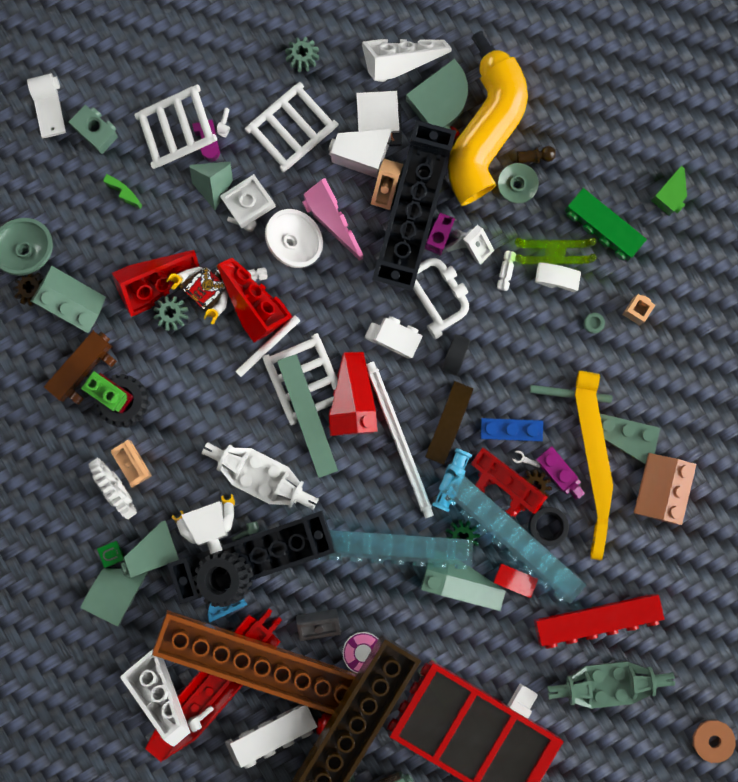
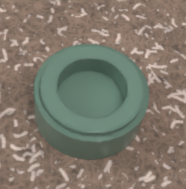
(594, 323)

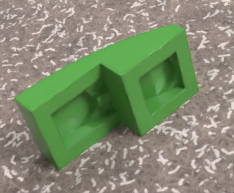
(126, 194)

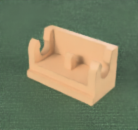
(131, 463)

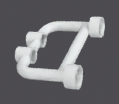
(458, 291)

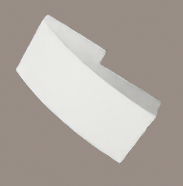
(557, 276)

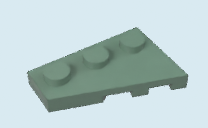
(630, 436)

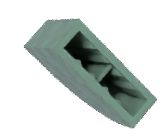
(441, 96)

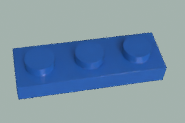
(511, 429)

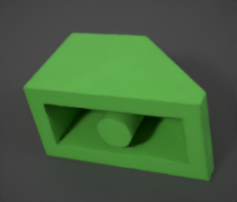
(673, 193)

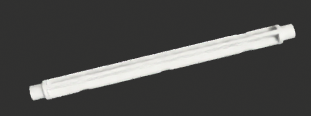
(399, 439)

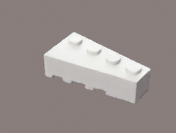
(157, 697)
(271, 735)

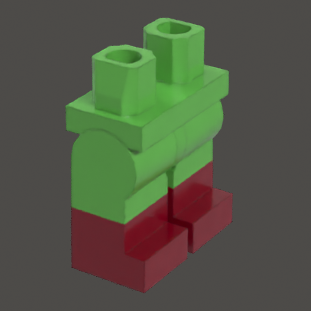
(107, 392)

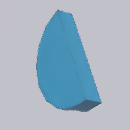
(218, 612)

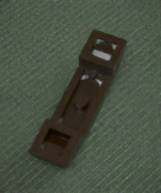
(449, 423)

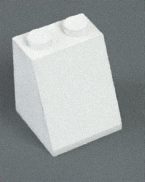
(361, 150)

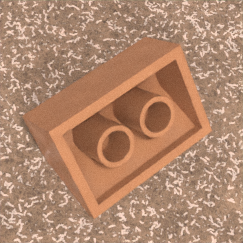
(665, 488)

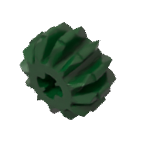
(463, 530)

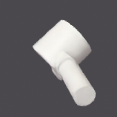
(223, 129)
(250, 227)
(526, 460)
(194, 722)

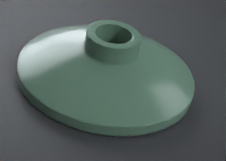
(518, 173)

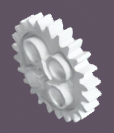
(112, 488)

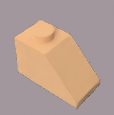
(386, 184)

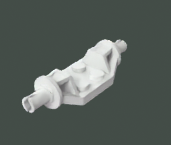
(260, 476)

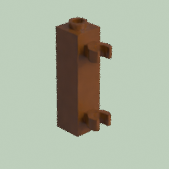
(78, 367)

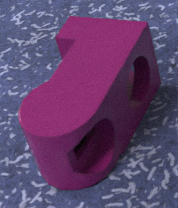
(210, 152)
(439, 234)

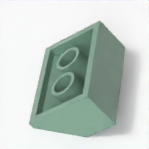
(69, 299)

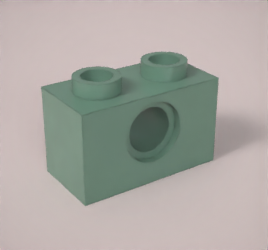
(100, 139)

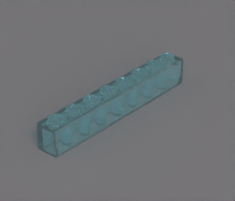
(514, 538)
(402, 548)

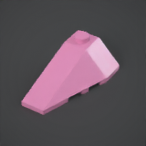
(324, 208)

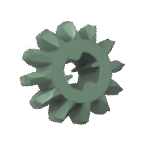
(308, 49)
(176, 307)

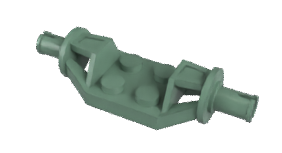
(610, 685)

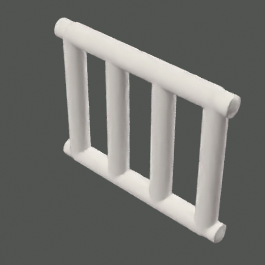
(314, 138)
(191, 144)
(323, 360)

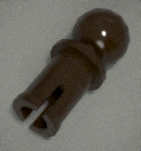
(546, 154)

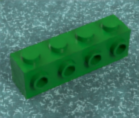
(605, 225)

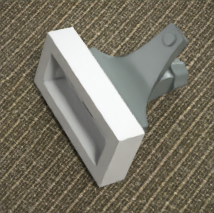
(475, 241)

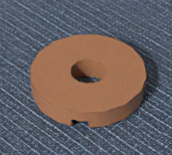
(726, 741)

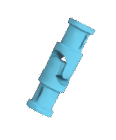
(457, 466)

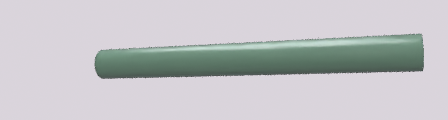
(565, 393)

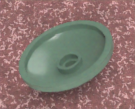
(22, 236)

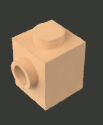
(639, 309)

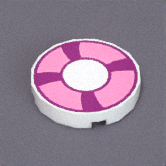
(357, 649)

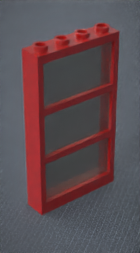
(471, 731)

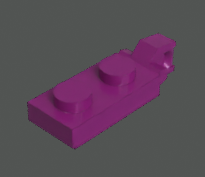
(560, 473)

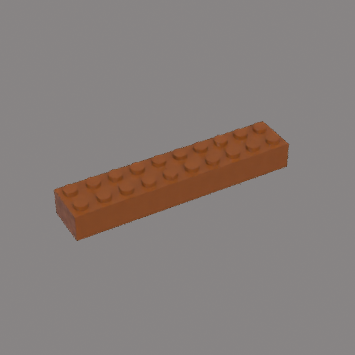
(251, 662)

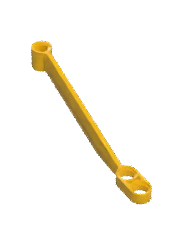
(596, 455)

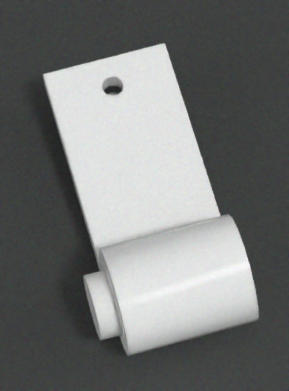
(47, 104)

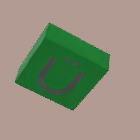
(110, 554)

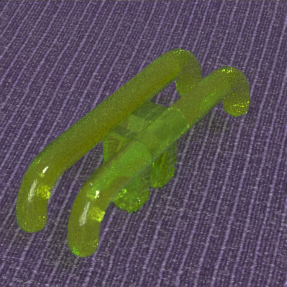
(555, 251)

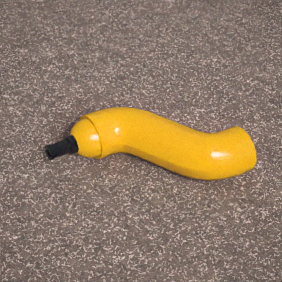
(490, 125)

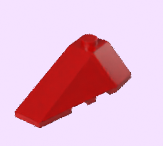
(146, 281)
(255, 307)
(353, 401)

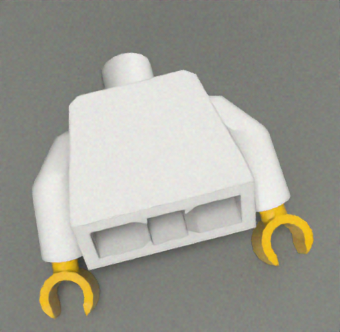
(207, 524)

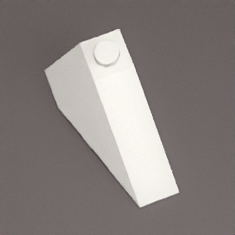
(393, 59)

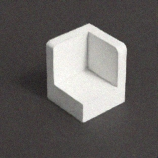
(522, 700)

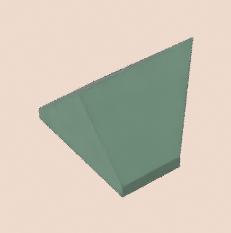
(212, 180)

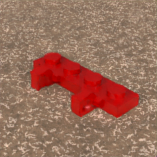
(496, 472)

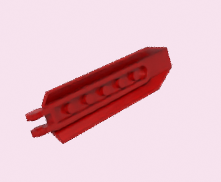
(210, 690)

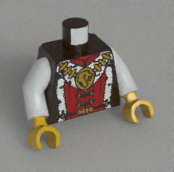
(204, 289)

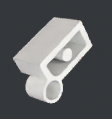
(395, 336)

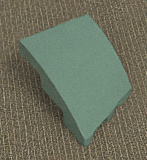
(112, 594)

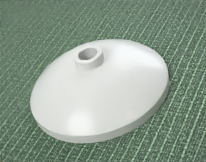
(300, 232)

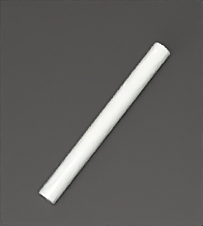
(267, 346)

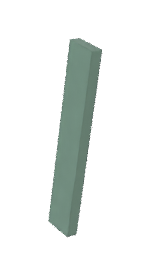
(307, 415)

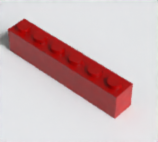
(598, 620)

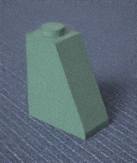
(151, 552)

